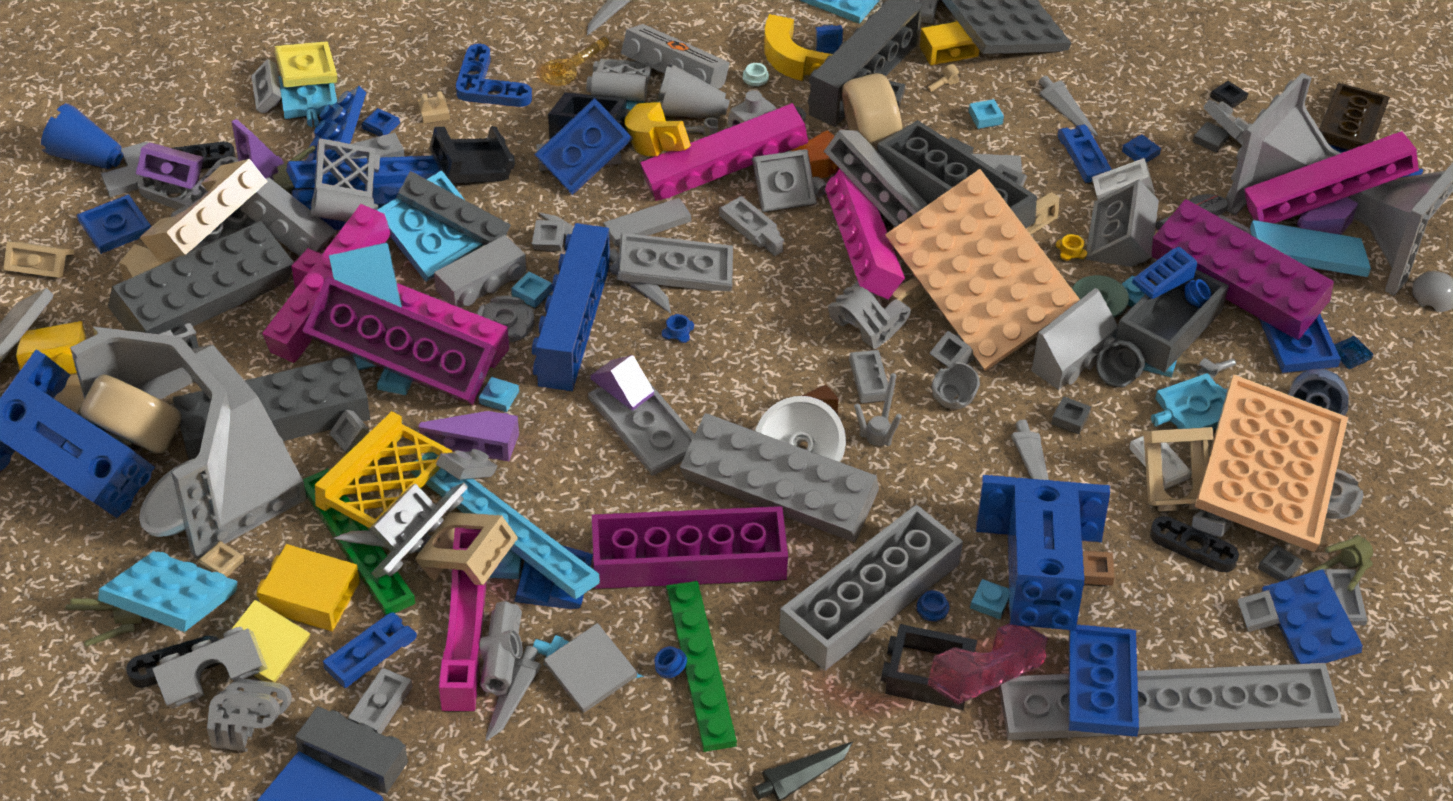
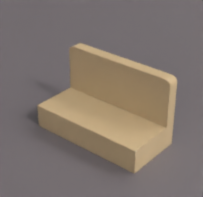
(36, 259)

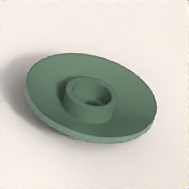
(1111, 290)

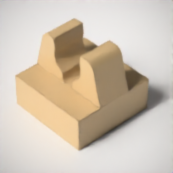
(433, 108)

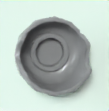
(1434, 289)
(953, 381)

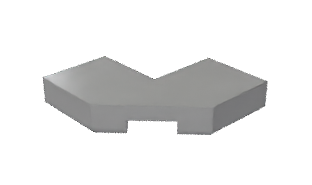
(124, 178)

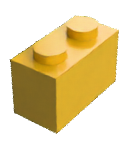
(946, 43)

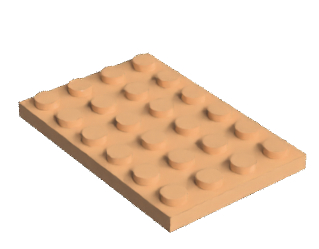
(982, 269)
(1272, 463)

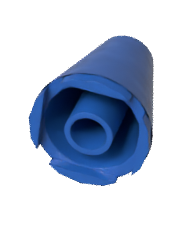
(79, 140)

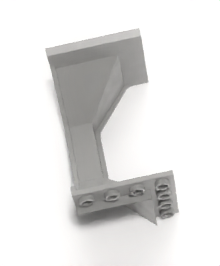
(1289, 139)
(242, 463)

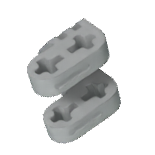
(865, 312)
(241, 711)

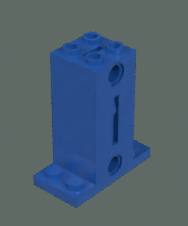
(65, 441)
(1044, 543)

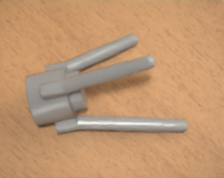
(879, 430)

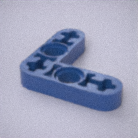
(482, 86)

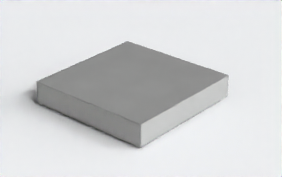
(784, 180)
(590, 668)

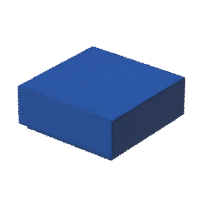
(380, 122)

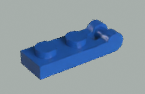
(1084, 151)
(368, 649)

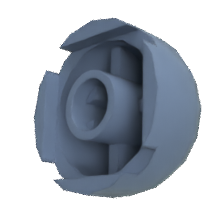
(1321, 389)

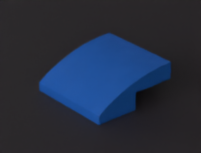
(539, 590)

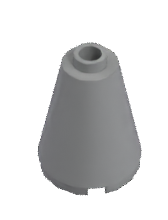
(689, 96)

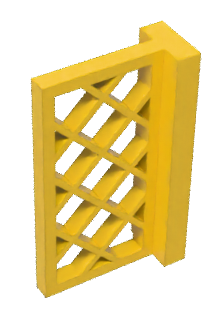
(360, 460)

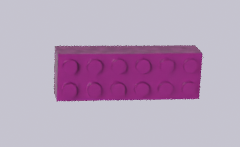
(1257, 274)
(399, 341)
(689, 547)

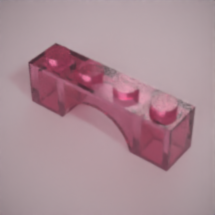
(967, 674)

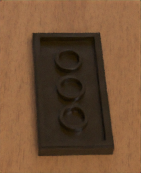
(1353, 116)

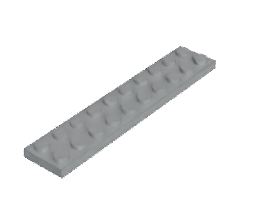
(1185, 701)

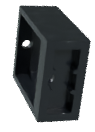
(572, 103)
(915, 686)

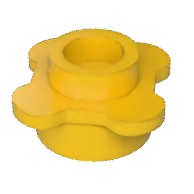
(1071, 247)

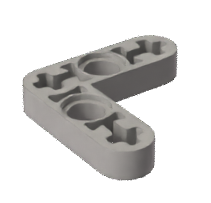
(187, 195)

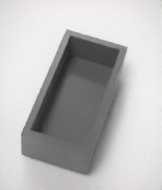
(1169, 322)

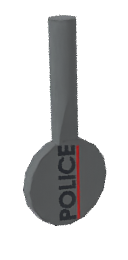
(1212, 203)

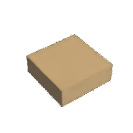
(221, 559)

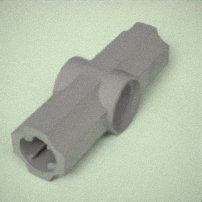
(501, 648)

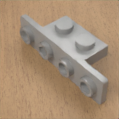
(408, 521)

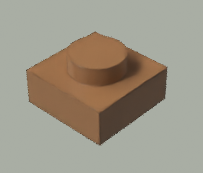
(1098, 568)

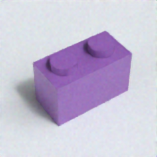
(169, 165)

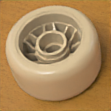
(871, 108)
(130, 414)

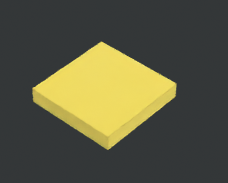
(305, 64)
(276, 637)

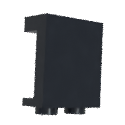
(472, 159)

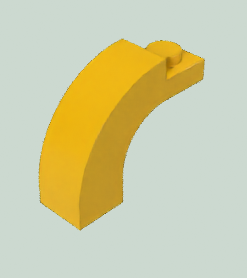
(784, 53)
(652, 132)

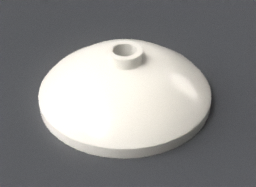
(805, 420)
(161, 510)

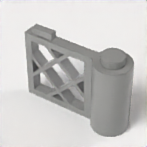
(619, 79)
(338, 201)

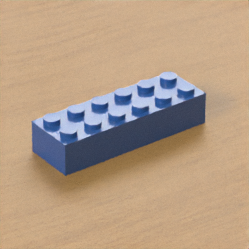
(571, 307)

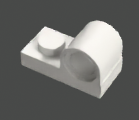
(1122, 176)

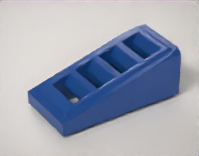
(1182, 267)

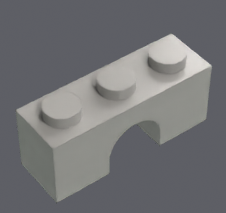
(181, 675)

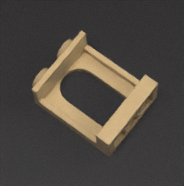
(1199, 456)
(481, 556)

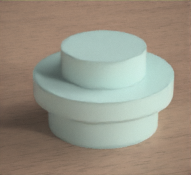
(755, 74)

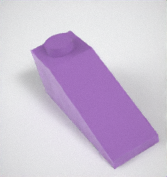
(251, 148)
(485, 431)

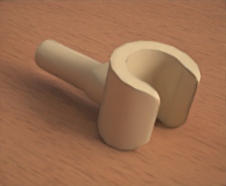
(950, 76)

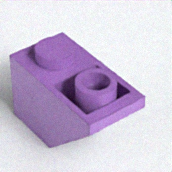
(1330, 218)

